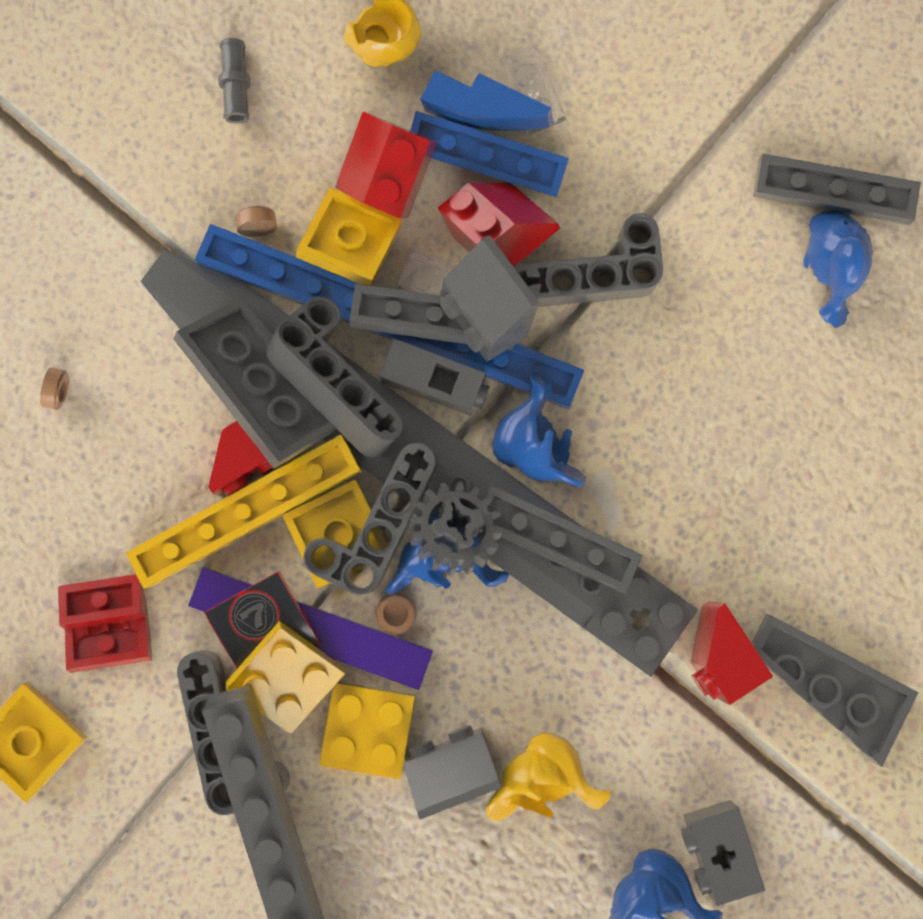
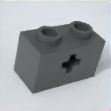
(738, 871)

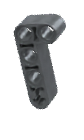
(619, 268)
(368, 424)
(380, 515)
(207, 766)

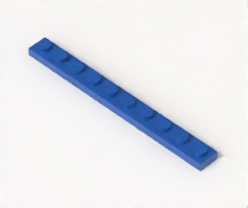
(302, 281)

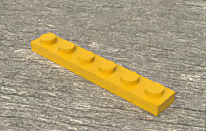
(243, 512)

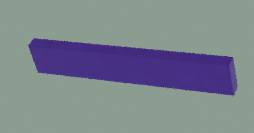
(339, 636)

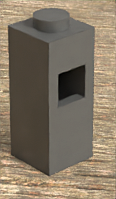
(434, 377)

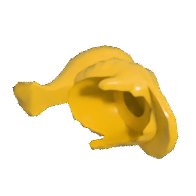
(540, 775)

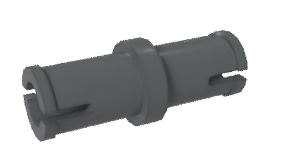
(234, 80)

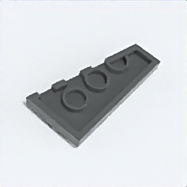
(841, 689)

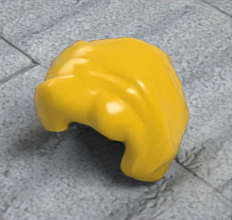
(384, 33)

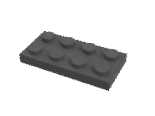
(232, 358)

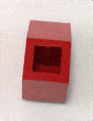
(236, 461)

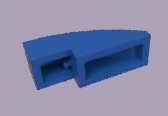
(484, 104)

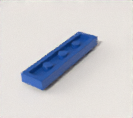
(492, 154)

